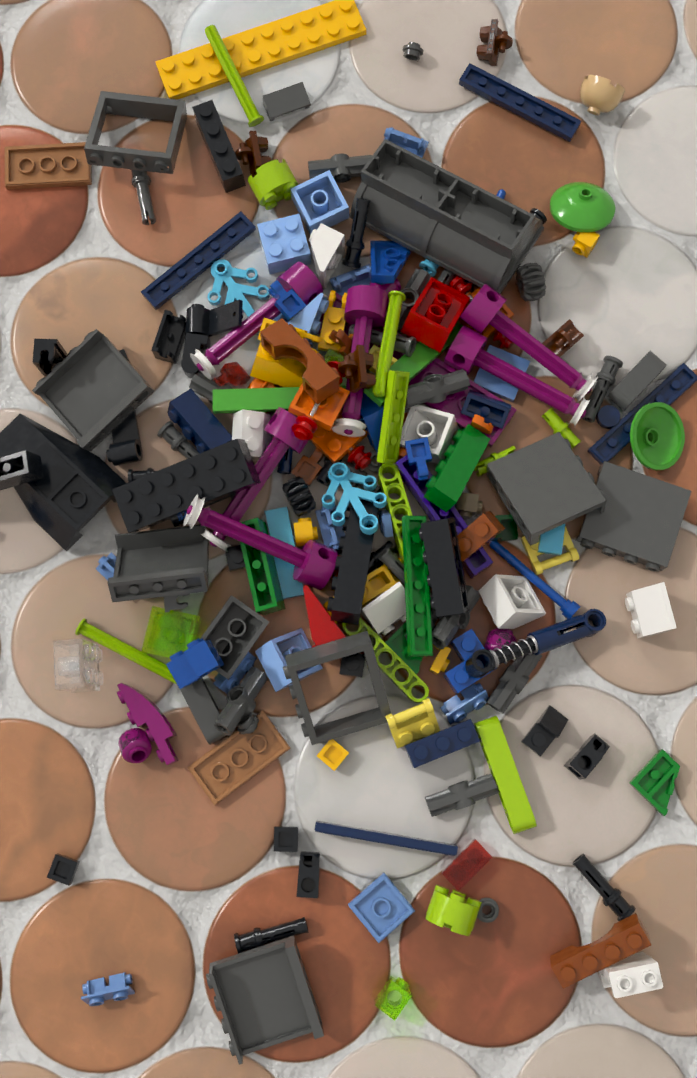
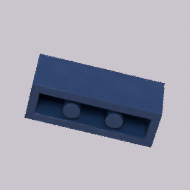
(197, 422)
(442, 743)

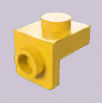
(441, 661)

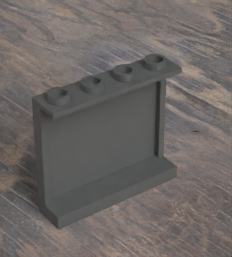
(93, 389)
(545, 486)
(638, 518)
(160, 563)
(264, 997)

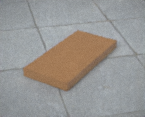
(46, 166)
(238, 759)

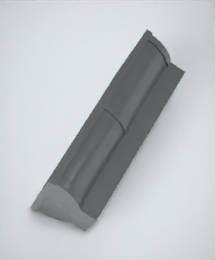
(445, 217)

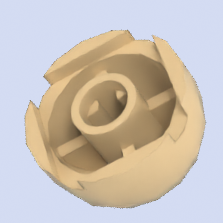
(600, 95)

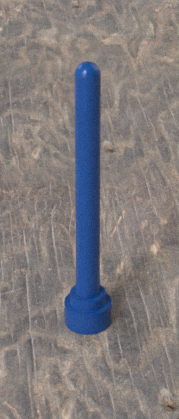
(567, 607)

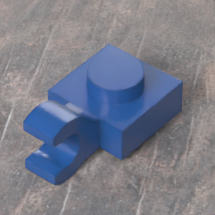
(288, 302)
(419, 453)

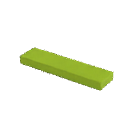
(393, 416)

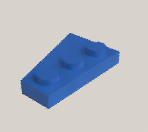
(387, 261)

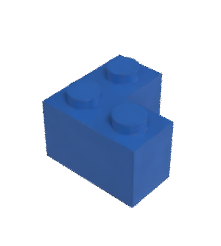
(372, 416)
(464, 647)
(194, 662)

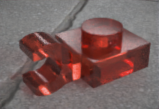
(233, 374)

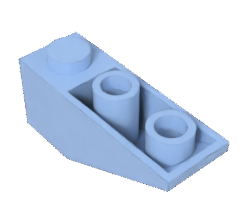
(309, 316)

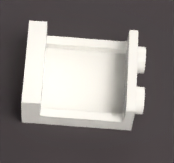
(632, 975)

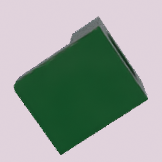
(510, 532)

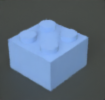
(320, 202)
(284, 243)

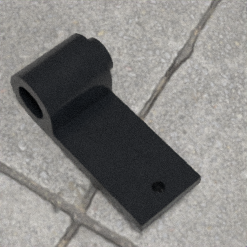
(213, 321)
(126, 442)

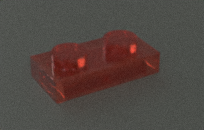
(466, 864)

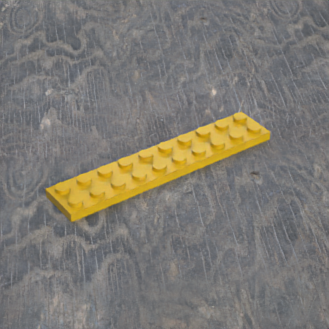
(262, 47)

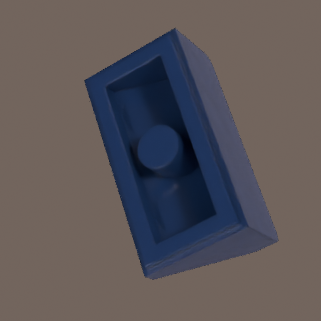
(489, 408)

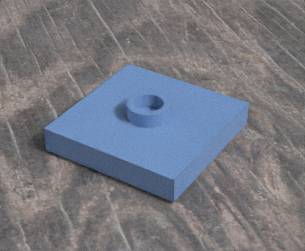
(496, 385)
(381, 907)

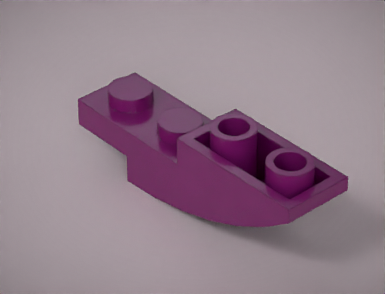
(145, 712)

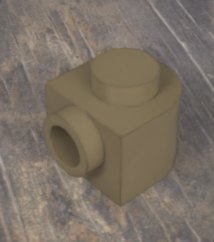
(469, 505)

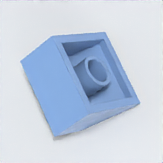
(273, 657)

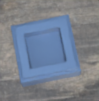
(385, 523)

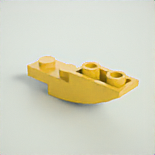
(376, 584)

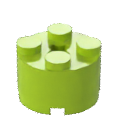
(272, 183)
(453, 910)

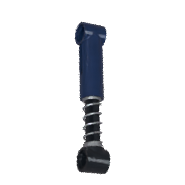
(537, 642)

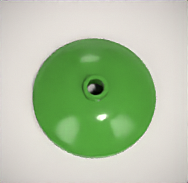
(582, 207)
(657, 436)

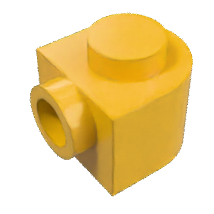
(585, 242)
(304, 531)

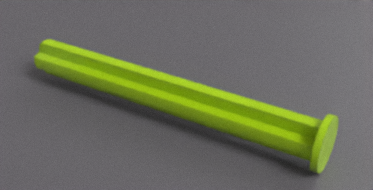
(233, 76)
(388, 342)
(124, 649)

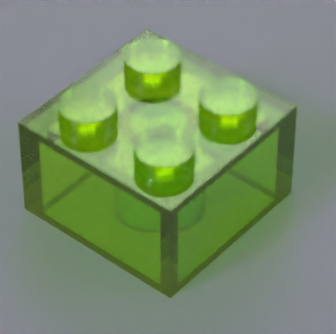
(169, 632)

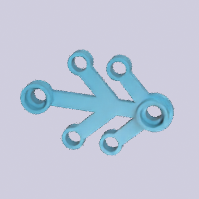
(235, 290)
(353, 496)

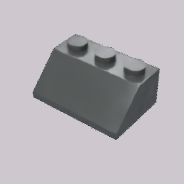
(234, 634)

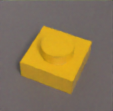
(332, 754)

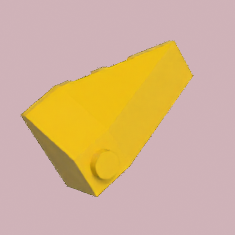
(279, 372)

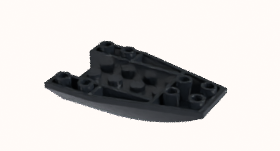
(73, 482)

